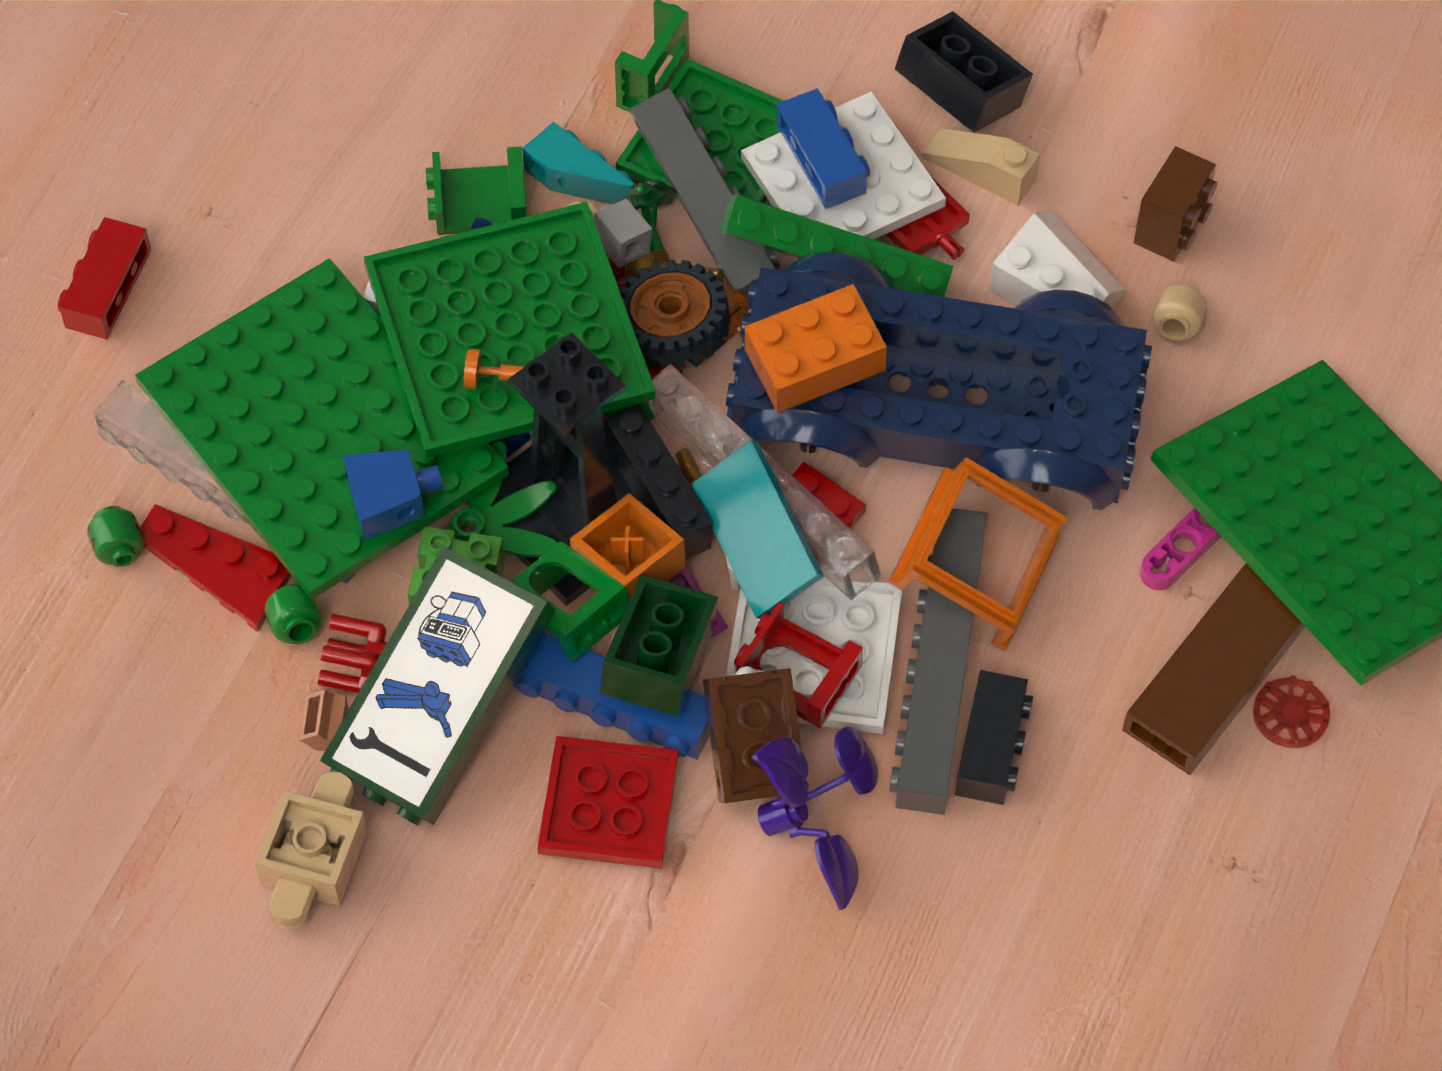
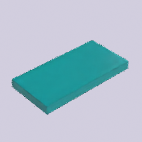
(757, 529)

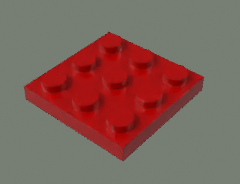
(608, 802)

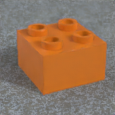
(631, 543)

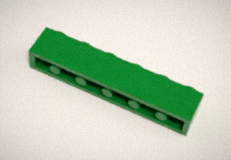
(804, 236)

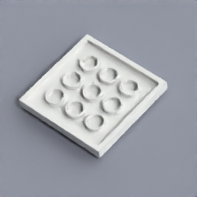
(895, 191)
(826, 612)

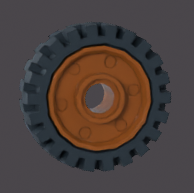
(676, 313)

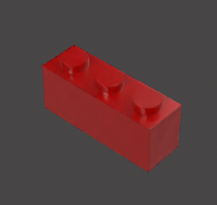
(104, 278)

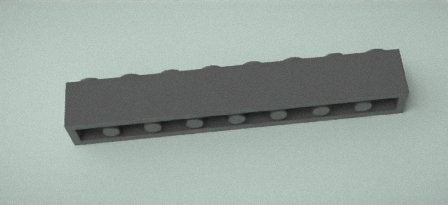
(938, 671)

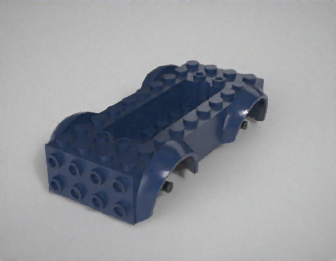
(1055, 370)

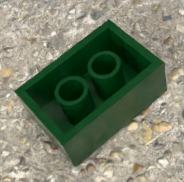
(659, 645)

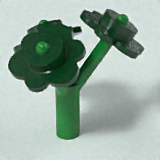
(647, 196)

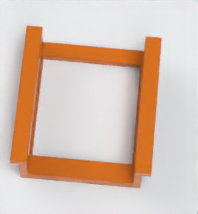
(914, 557)

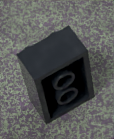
(963, 71)

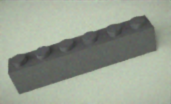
(699, 185)

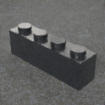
(656, 477)

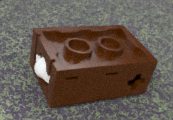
(742, 717)

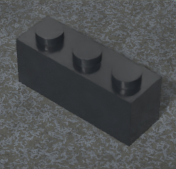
(993, 737)

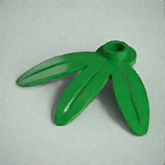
(491, 519)

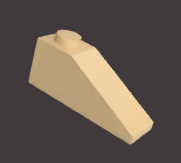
(986, 161)

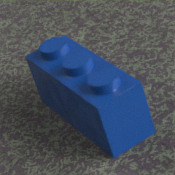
(822, 148)

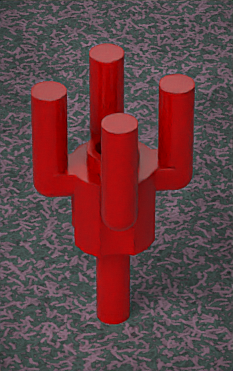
(350, 653)

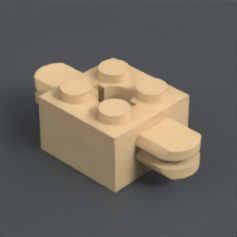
(311, 849)

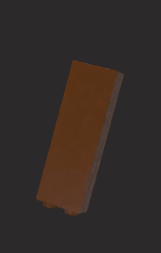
(1213, 672)

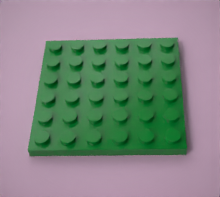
(513, 298)

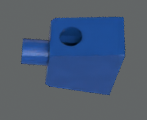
(387, 489)

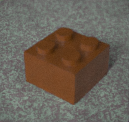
(1175, 204)

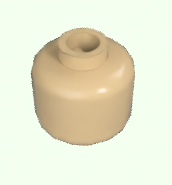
(1180, 312)

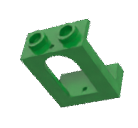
(637, 76)
(595, 617)

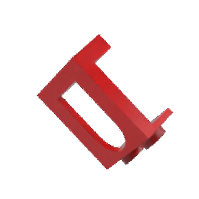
(842, 664)

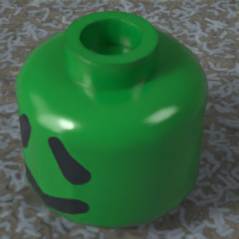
(115, 536)

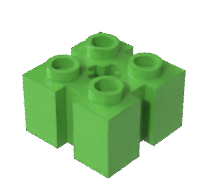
(480, 548)

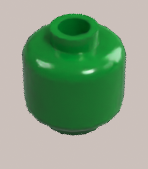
(293, 615)

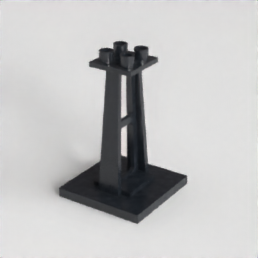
(567, 447)

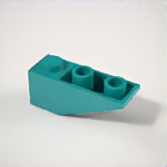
(571, 168)

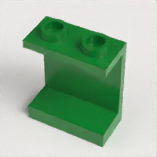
(474, 192)

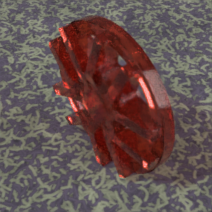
(1291, 712)

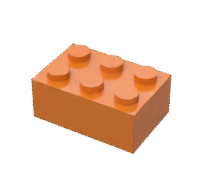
(815, 348)

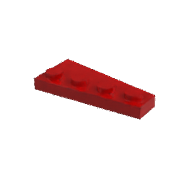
(216, 562)

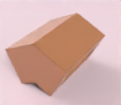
(322, 718)

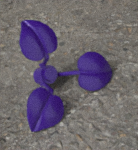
(788, 772)

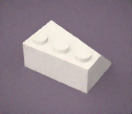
(1047, 258)

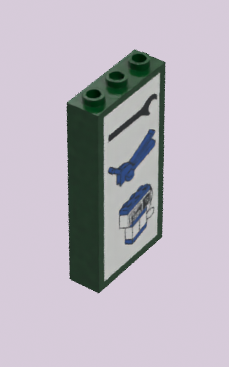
(437, 686)

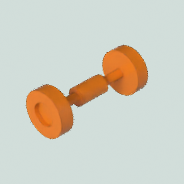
(474, 369)

